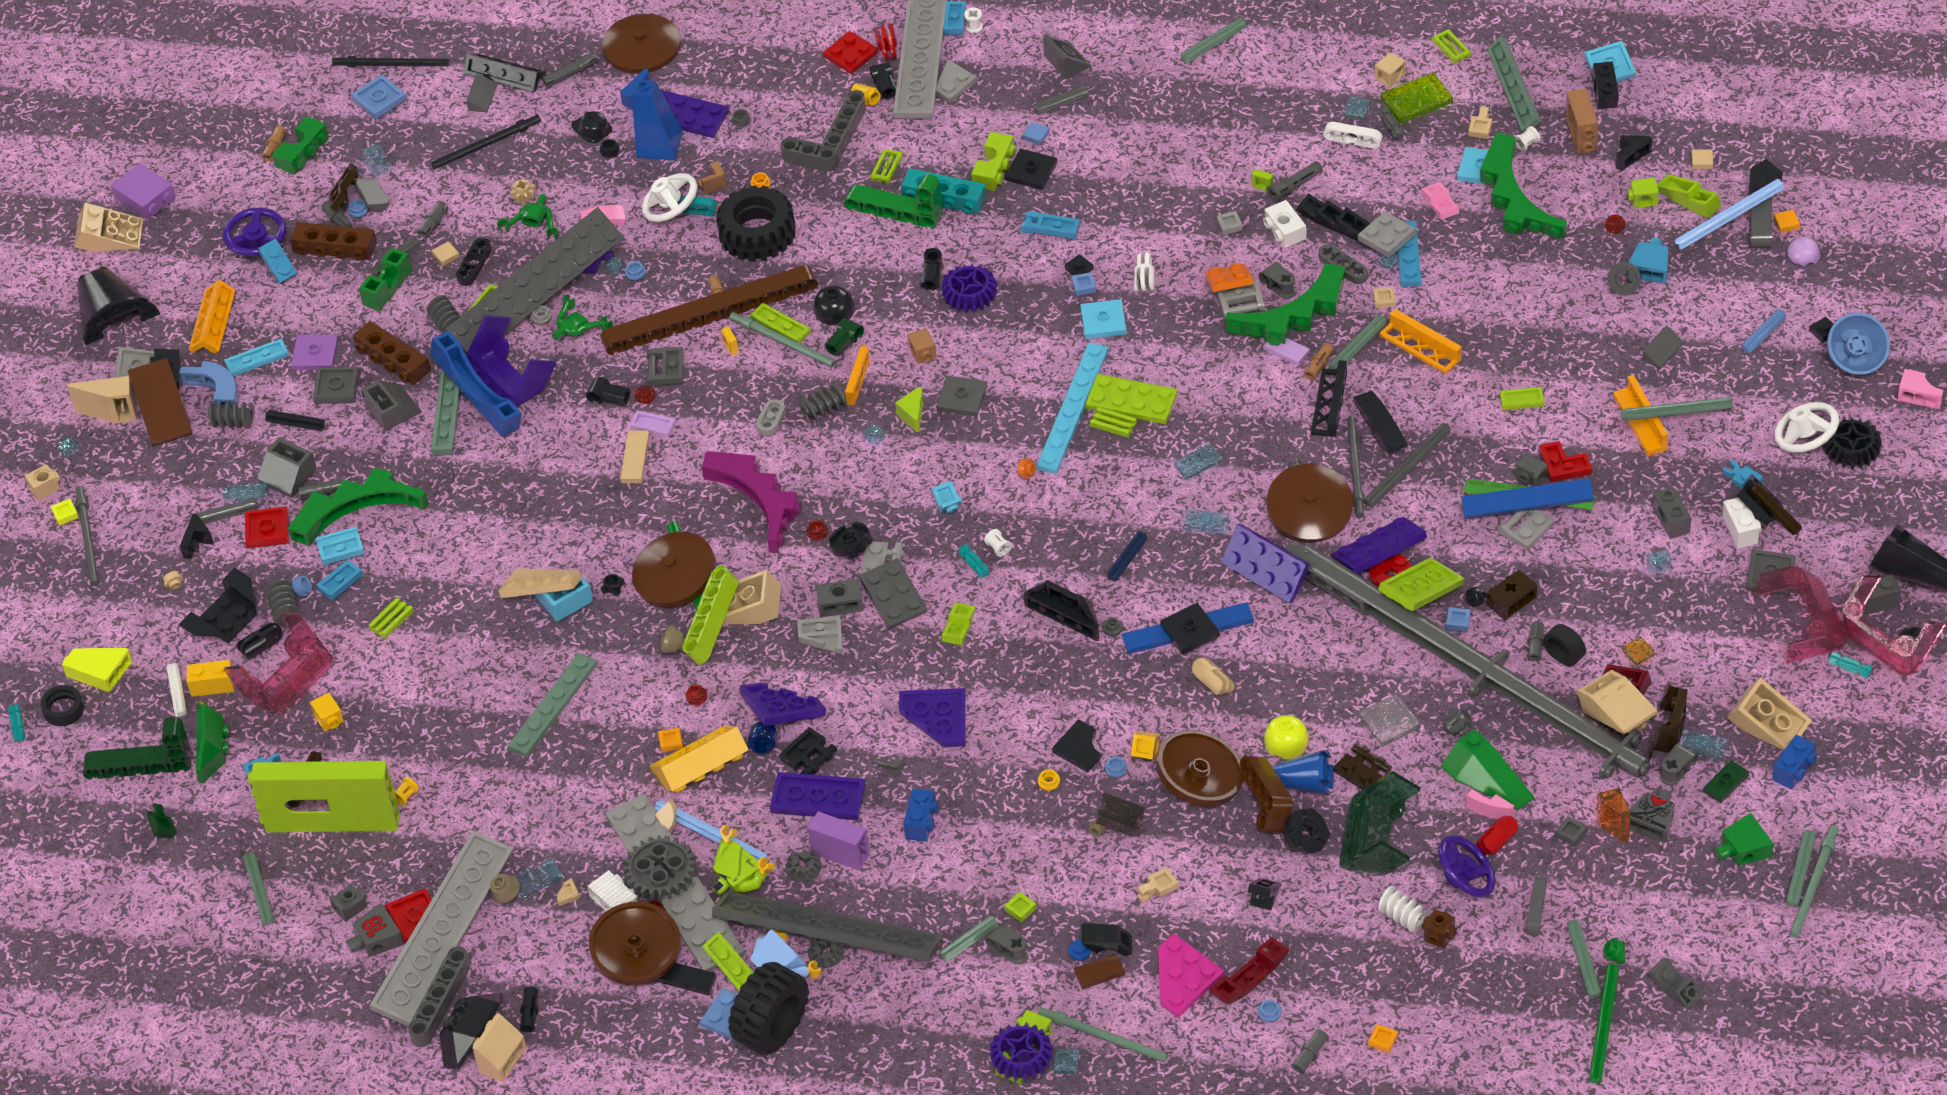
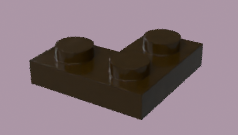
(338, 194)

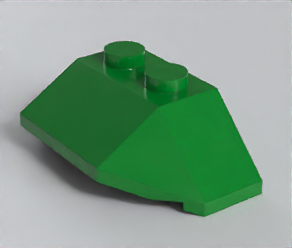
(210, 741)

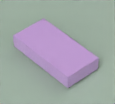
(1289, 351)
(653, 423)

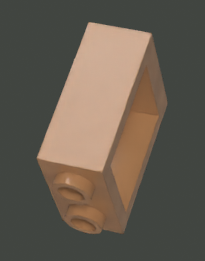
(1582, 120)

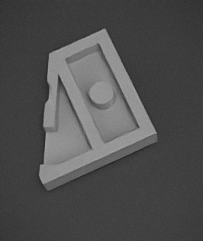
(954, 81)
(821, 633)

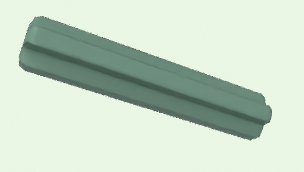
(968, 938)

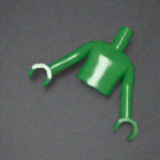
(532, 215)
(575, 323)

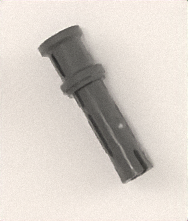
(1288, 185)

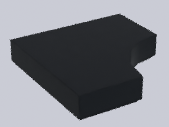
(1077, 746)

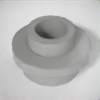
(541, 315)

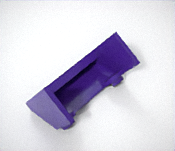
(488, 358)

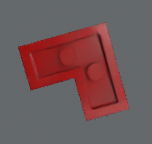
(1563, 467)

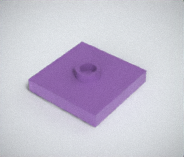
(314, 351)

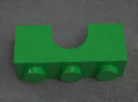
(311, 136)
(395, 269)

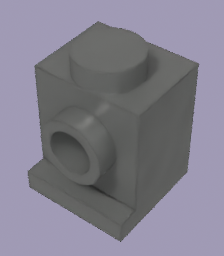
(1530, 470)
(348, 902)

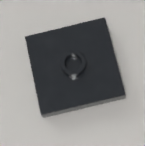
(1031, 169)
(1189, 628)

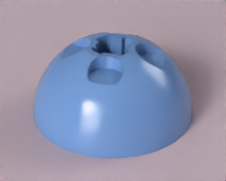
(1863, 334)

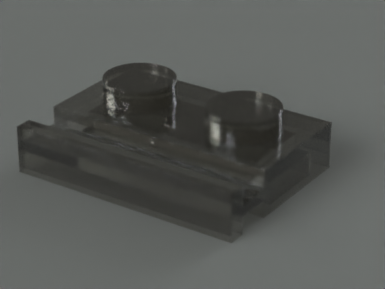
(1120, 815)

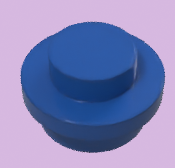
(1078, 950)

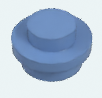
(357, 208)
(635, 270)
(301, 585)
(1116, 767)
(1269, 1011)

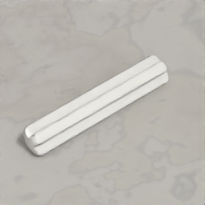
(176, 690)

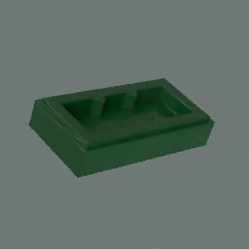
(1725, 781)

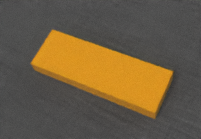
(857, 375)

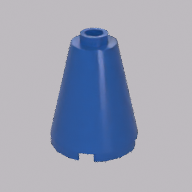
(1307, 773)

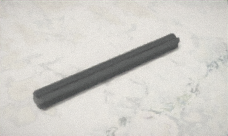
(1407, 465)

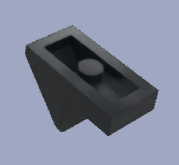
(1632, 150)
(195, 534)
(1263, 893)

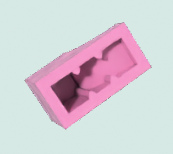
(1917, 390)

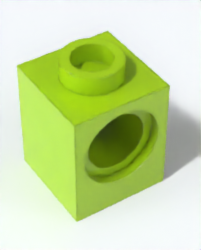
(1643, 193)

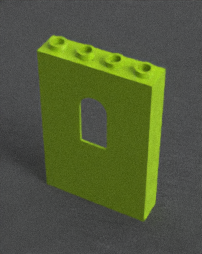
(356, 791)

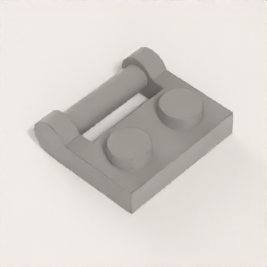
(1241, 295)
(1529, 531)

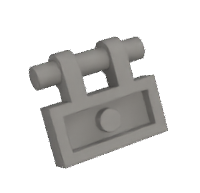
(878, 552)

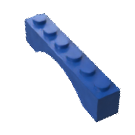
(452, 359)

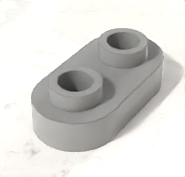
(768, 421)

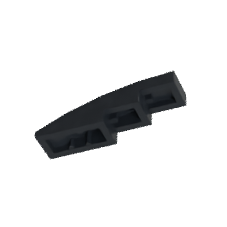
(1332, 217)
(1380, 421)

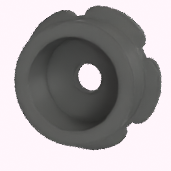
(740, 118)
(1112, 631)

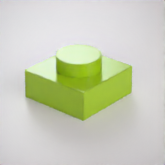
(1261, 179)
(1020, 907)

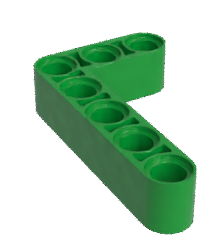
(920, 211)

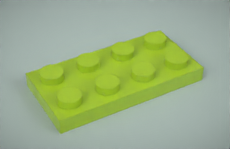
(1132, 398)
(1421, 584)

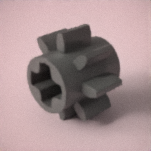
(1458, 721)

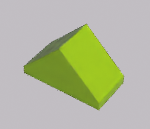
(910, 408)

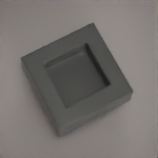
(1571, 831)

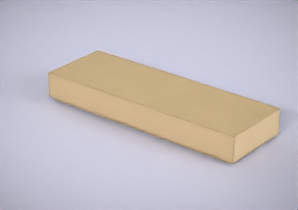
(635, 456)

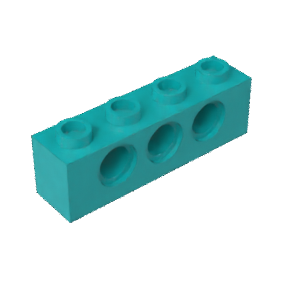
(955, 192)

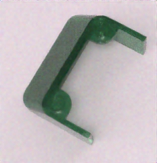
(1369, 826)

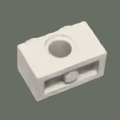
(1285, 224)

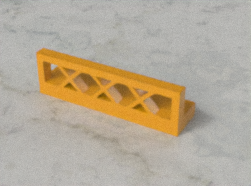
(212, 317)
(1423, 335)
(1648, 431)

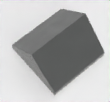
(1064, 57)

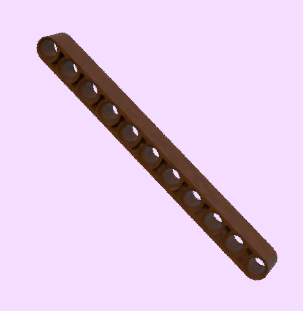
(707, 309)

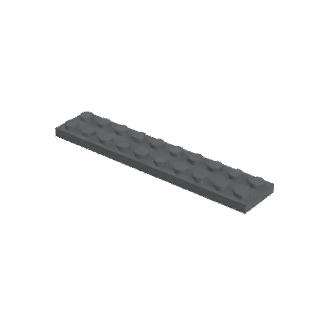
(542, 276)
(827, 925)

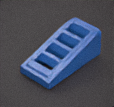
(626, 92)

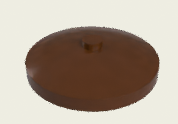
(641, 43)
(1309, 503)
(673, 569)
(1199, 768)
(634, 943)

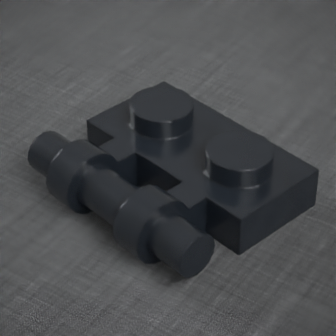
(803, 748)

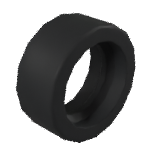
(1564, 645)
(67, 717)

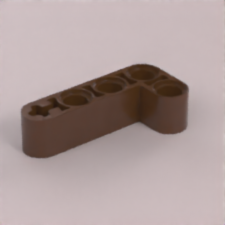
(1269, 791)

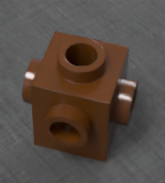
(1439, 928)

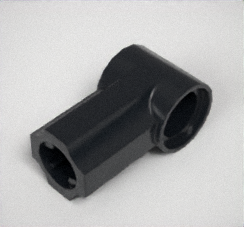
(883, 78)
(931, 269)
(602, 390)

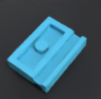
(339, 546)

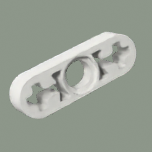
(1371, 137)

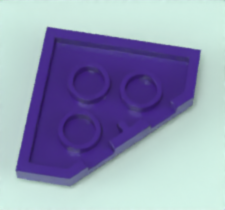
(780, 706)
(937, 713)

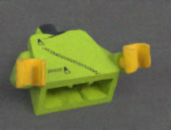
(737, 867)

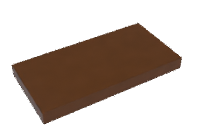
(160, 402)

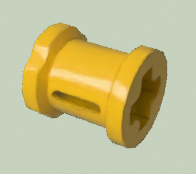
(410, 787)

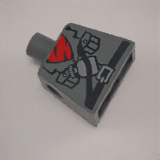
(1653, 815)

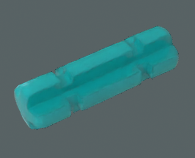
(973, 561)
(1850, 664)
(16, 723)

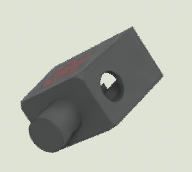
(375, 932)

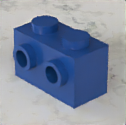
(1794, 762)
(920, 815)

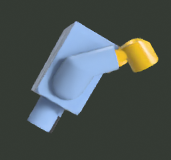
(774, 948)

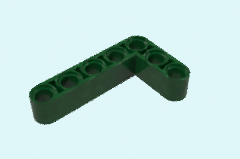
(145, 760)

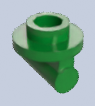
(1615, 951)

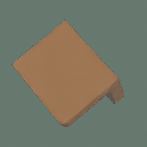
(715, 181)

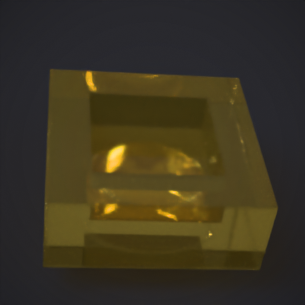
(1638, 651)

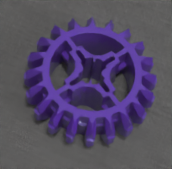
(974, 287)
(1018, 1043)

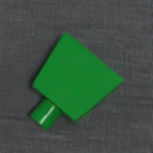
(1745, 842)

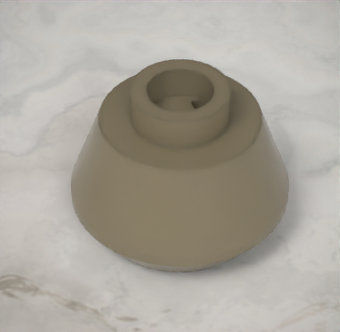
(671, 640)
(504, 888)

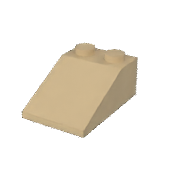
(755, 600)
(1768, 715)

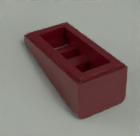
(1640, 678)

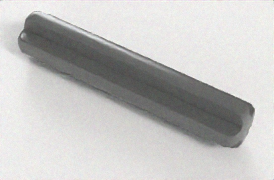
(1061, 99)
(408, 247)
(228, 511)

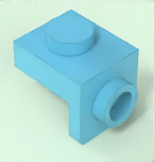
(946, 497)

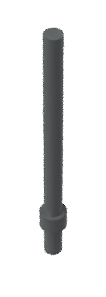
(1358, 495)
(82, 506)

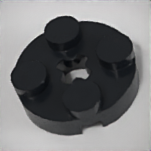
(850, 540)
(1317, 830)

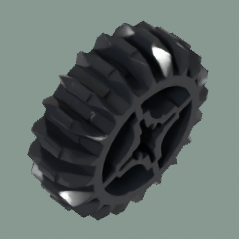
(1865, 440)

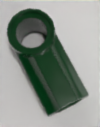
(845, 333)

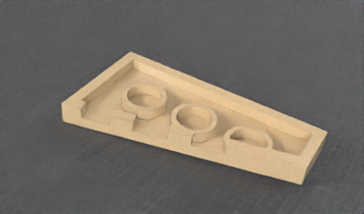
(539, 581)

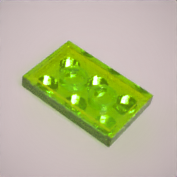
(1416, 97)

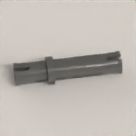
(566, 71)

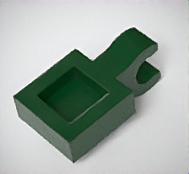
(160, 824)

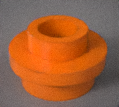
(1026, 468)

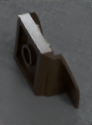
(1673, 700)

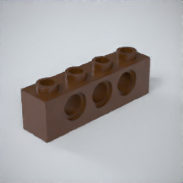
(333, 241)
(391, 353)

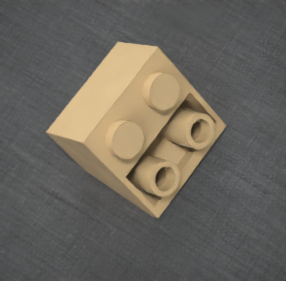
(498, 1048)

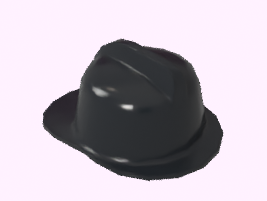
(592, 126)

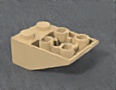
(107, 229)
(105, 399)
(1615, 702)

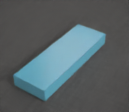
(256, 357)

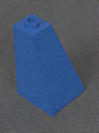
(655, 124)

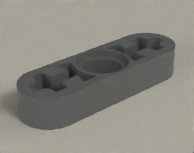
(1339, 257)
(1536, 906)

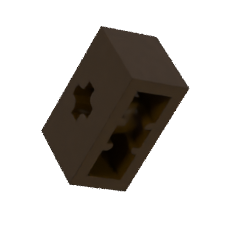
(1511, 594)

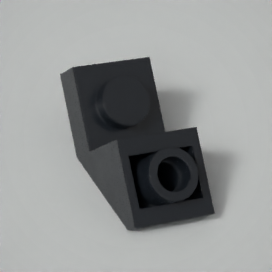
(1103, 936)

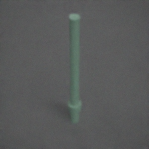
(750, 323)
(1827, 847)
(1062, 1019)

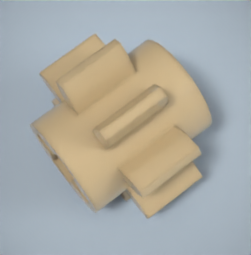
(523, 191)

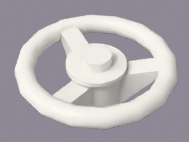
(666, 193)
(1805, 424)

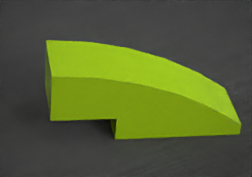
(1690, 195)

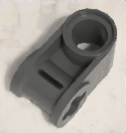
(1278, 280)
(1677, 764)
(1008, 944)

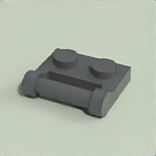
(671, 366)

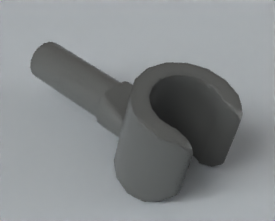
(894, 766)

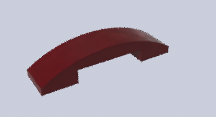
(1252, 973)

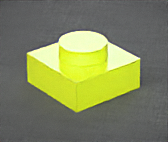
(64, 512)

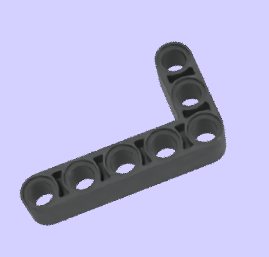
(828, 154)

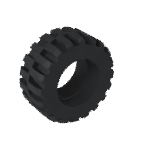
(756, 241)
(768, 1008)

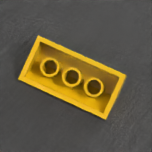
(699, 758)

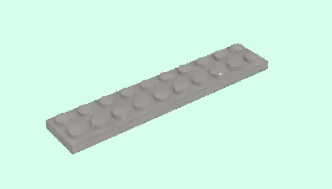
(920, 59)
(693, 906)
(441, 926)

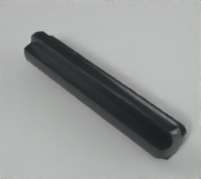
(295, 420)

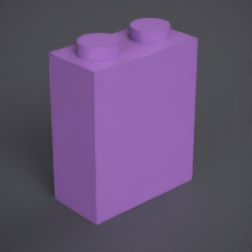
(143, 191)
(838, 840)

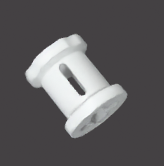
(973, 18)
(1527, 138)
(998, 542)

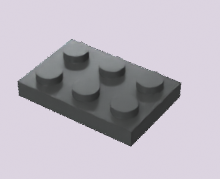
(893, 593)

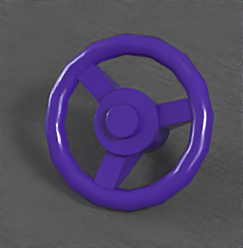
(253, 233)
(1462, 868)

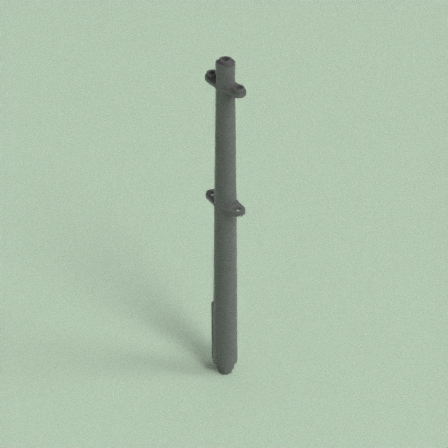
(1488, 672)

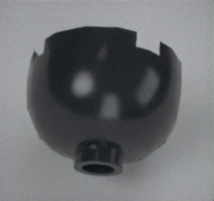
(833, 305)

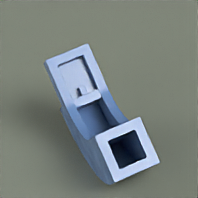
(212, 376)

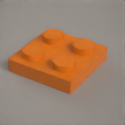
(1228, 277)

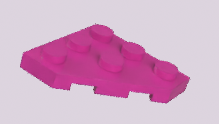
(1184, 975)

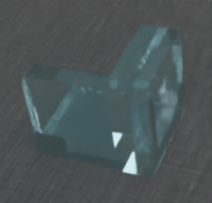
(375, 160)

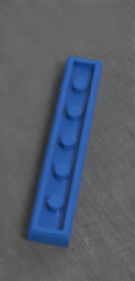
(1527, 498)
(1155, 635)

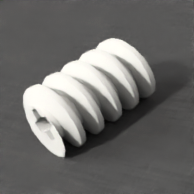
(1402, 910)

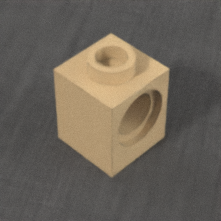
(1390, 69)
(42, 482)

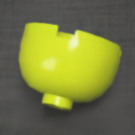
(1286, 737)

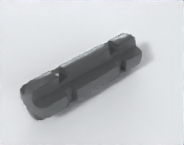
(1391, 123)

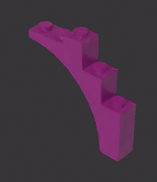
(744, 474)

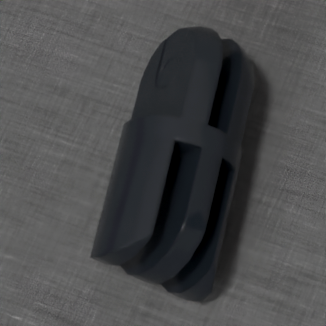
(260, 640)

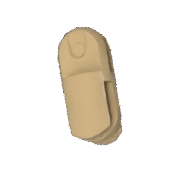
(1212, 676)

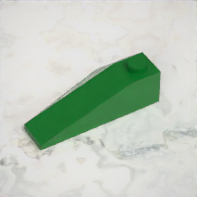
(1482, 767)

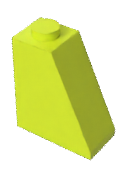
(97, 666)

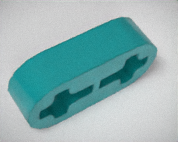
(701, 206)

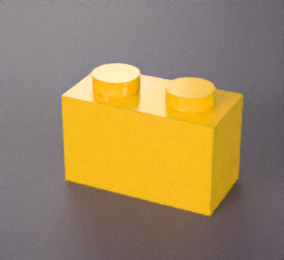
(209, 678)

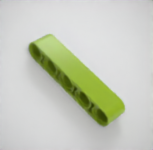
(710, 614)

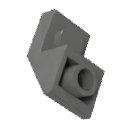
(1678, 987)

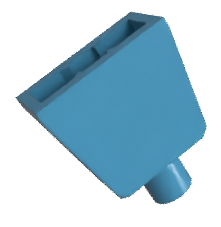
(1651, 260)

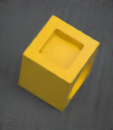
(327, 712)
(1145, 744)

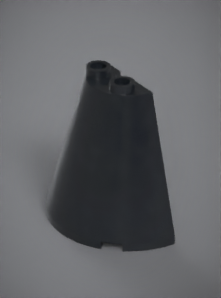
(105, 298)
(1910, 560)

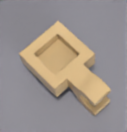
(1481, 125)
(1159, 883)

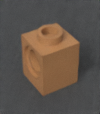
(922, 345)

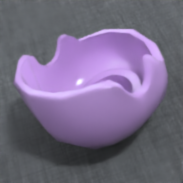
(1803, 251)

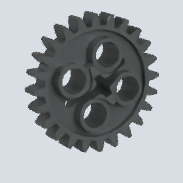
(658, 862)

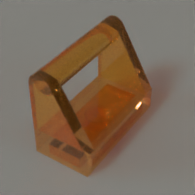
(1614, 814)

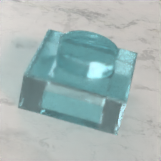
(1357, 107)
(1658, 561)
(1066, 1061)

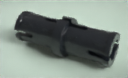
(529, 1009)

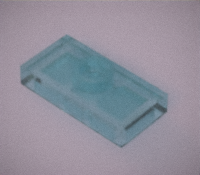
(1198, 461)
(245, 491)
(1206, 521)
(1704, 744)

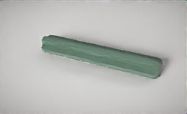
(1213, 40)
(1359, 341)
(1800, 868)
(258, 889)
(1584, 959)

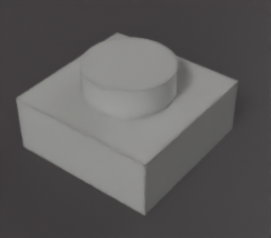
(1229, 223)

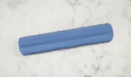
(1763, 331)

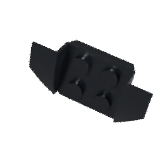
(228, 613)

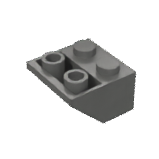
(389, 403)
(286, 466)

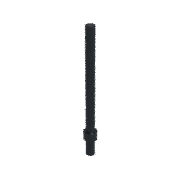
(353, 61)
(521, 125)

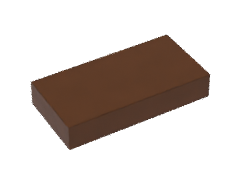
(1099, 971)

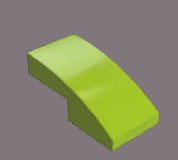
(958, 623)

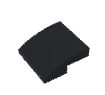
(1752, 503)

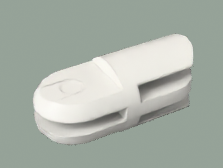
(1143, 272)

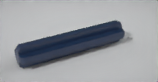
(1126, 556)

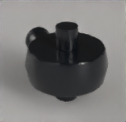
(1475, 596)

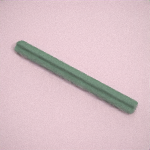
(1676, 409)

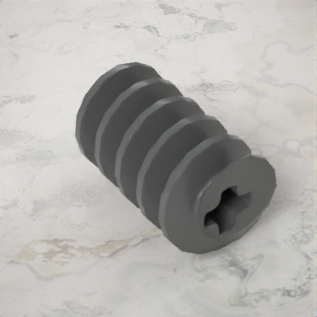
(442, 312)
(822, 400)
(231, 416)
(281, 599)

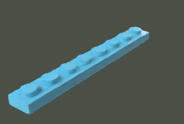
(1072, 408)

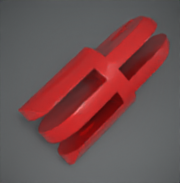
(886, 42)
(1498, 835)

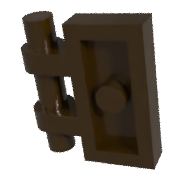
(1358, 773)

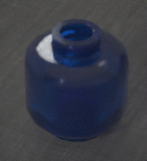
(762, 738)

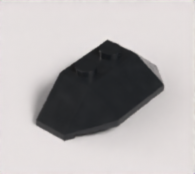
(1063, 607)
(465, 1026)

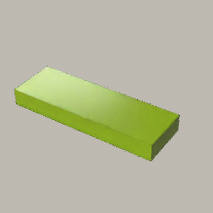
(780, 323)
(728, 959)

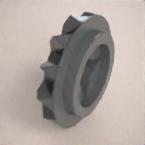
(1615, 280)
(799, 872)
(827, 959)

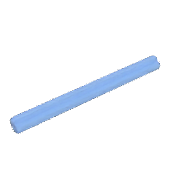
(1729, 214)
(707, 830)

